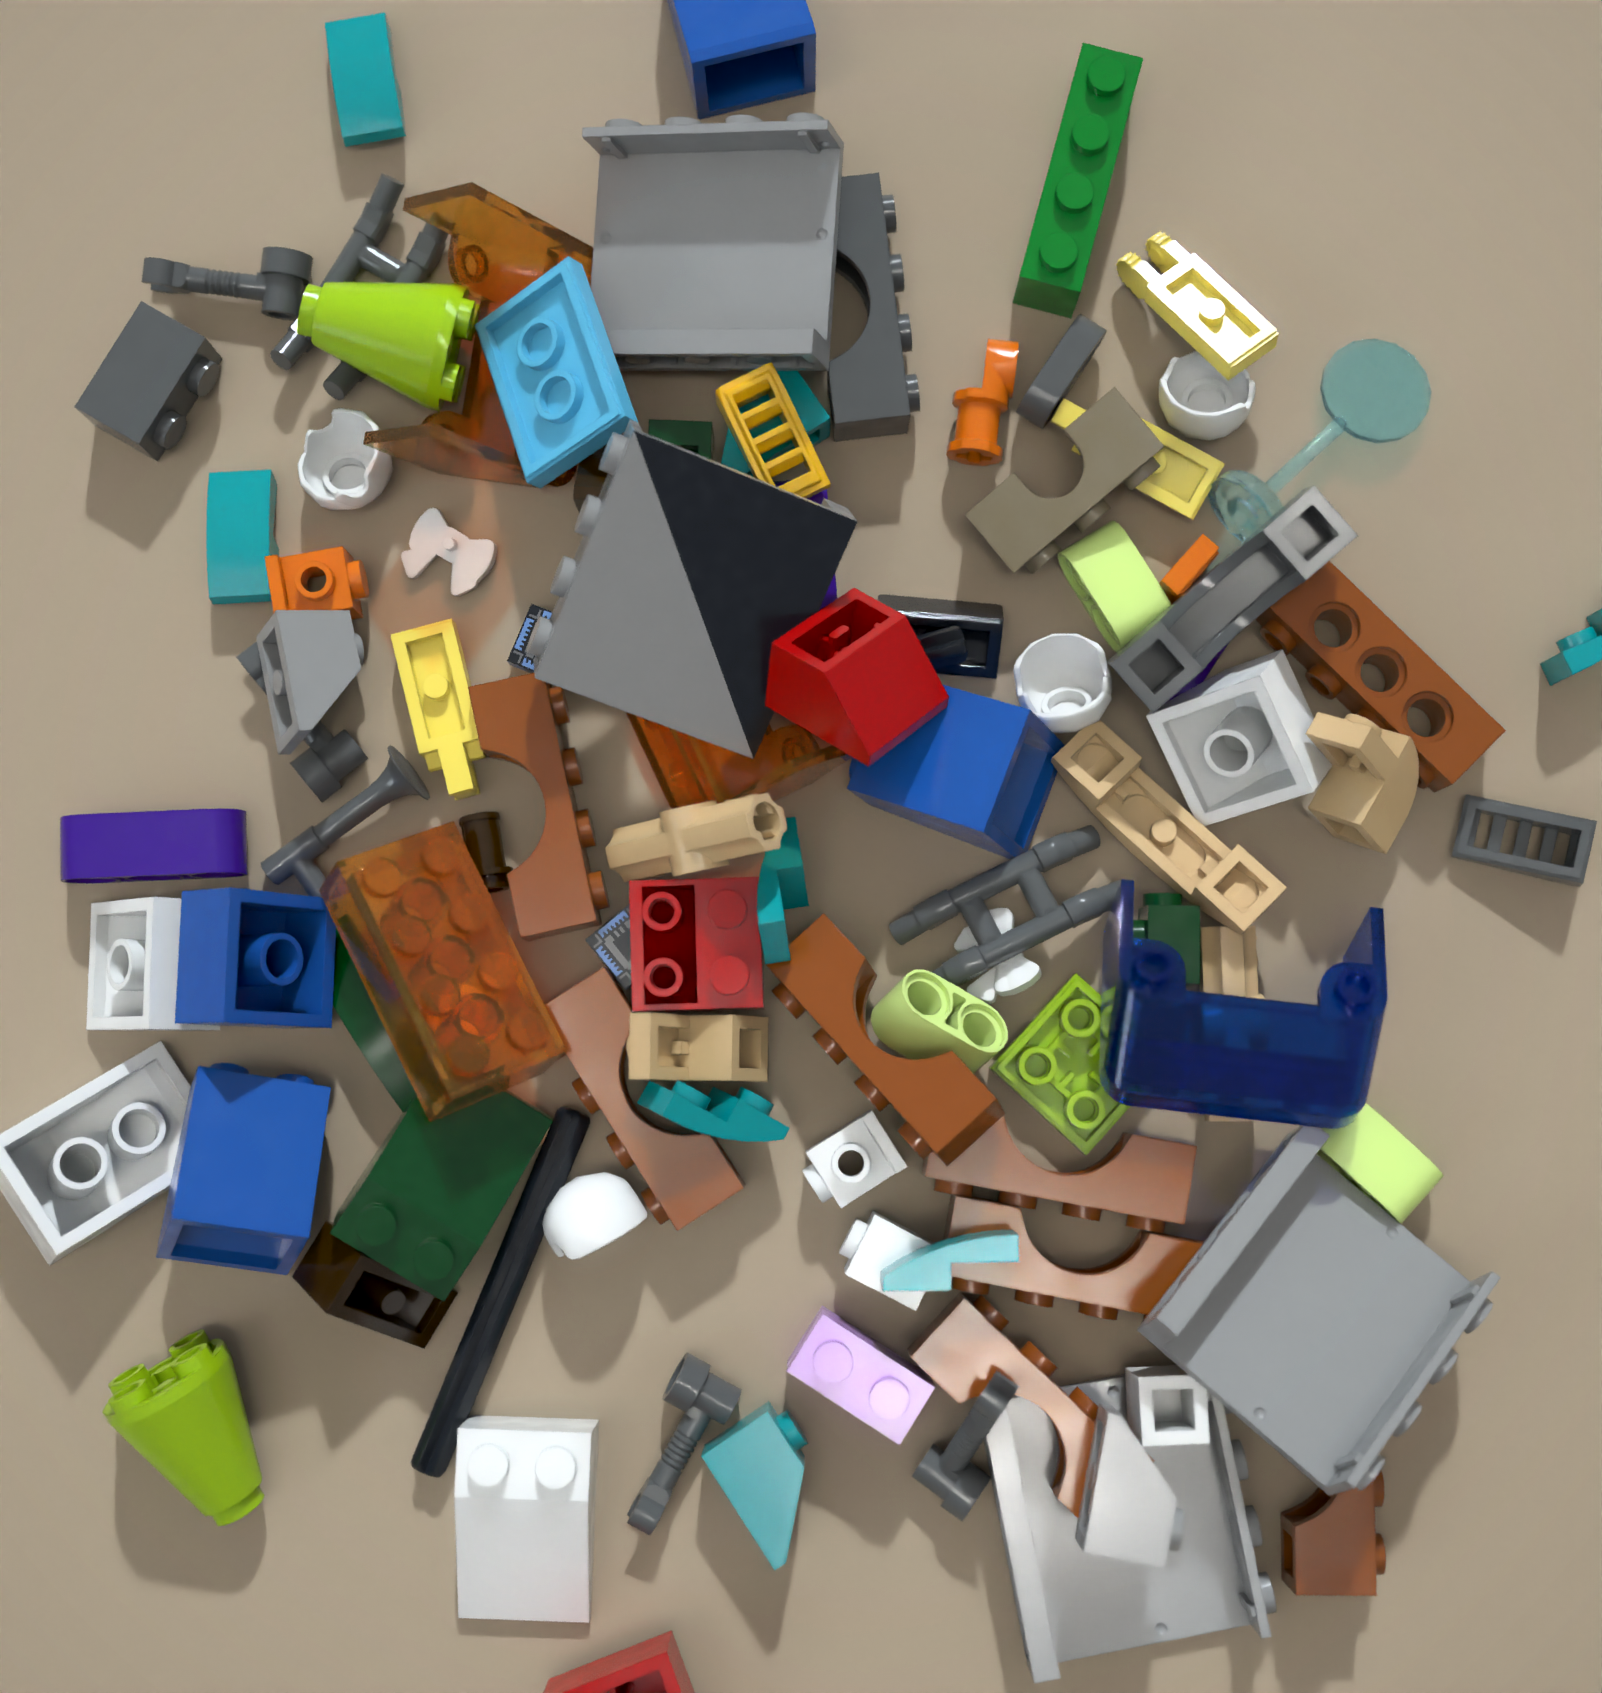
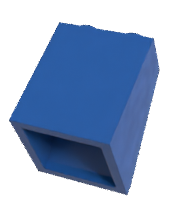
(745, 51)
(968, 773)
(245, 1170)

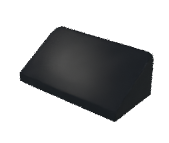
(979, 622)

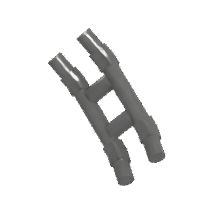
(362, 253)
(1026, 872)

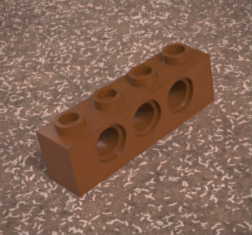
(1412, 679)

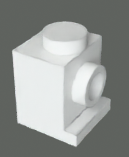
(867, 1138)

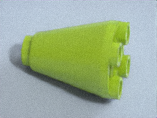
(395, 333)
(192, 1426)

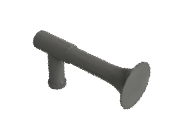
(297, 856)

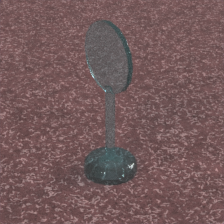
(1368, 391)

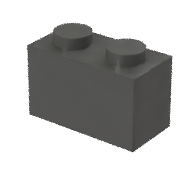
(150, 382)

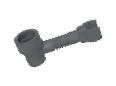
(277, 285)
(328, 757)
(702, 1399)
(950, 1471)

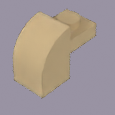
(1369, 780)
(697, 1047)

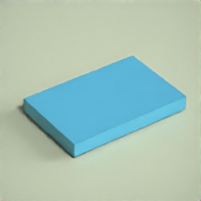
(555, 373)

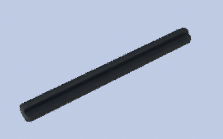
(499, 1293)

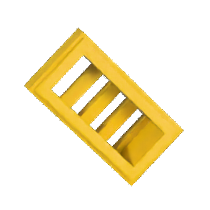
(749, 388)

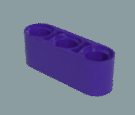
(153, 846)

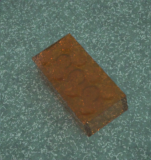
(441, 969)

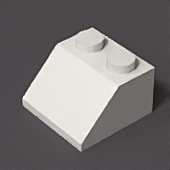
(1240, 740)
(135, 965)

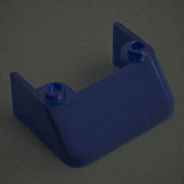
(1236, 1051)

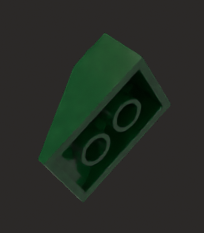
(440, 1187)

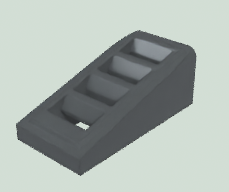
(1578, 850)

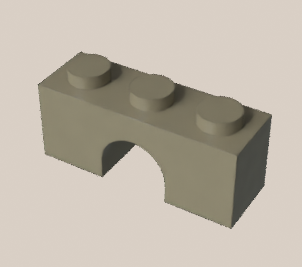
(1113, 449)

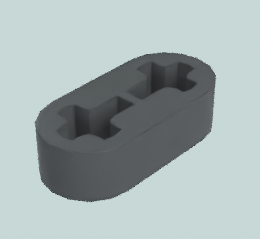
(1061, 371)

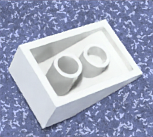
(95, 1153)
(525, 1517)

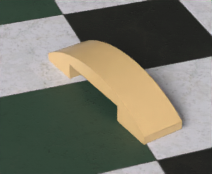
(1162, 832)

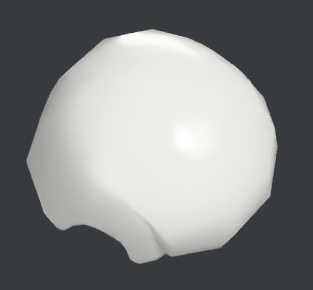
(1201, 400)
(339, 467)
(1064, 681)
(591, 1214)

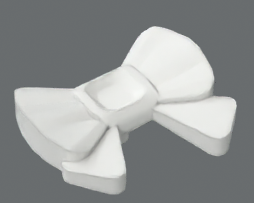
(433, 537)
(1007, 977)

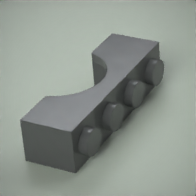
(869, 381)
(1231, 596)

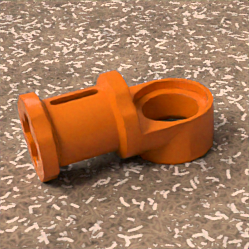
(981, 407)

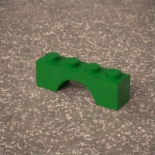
(1077, 180)

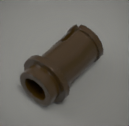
(484, 843)

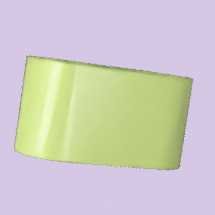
(1113, 583)
(932, 1016)
(1381, 1163)

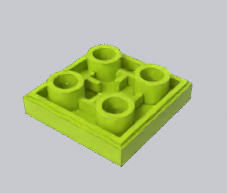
(1057, 1066)

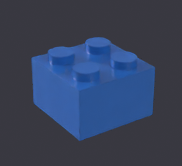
(255, 959)

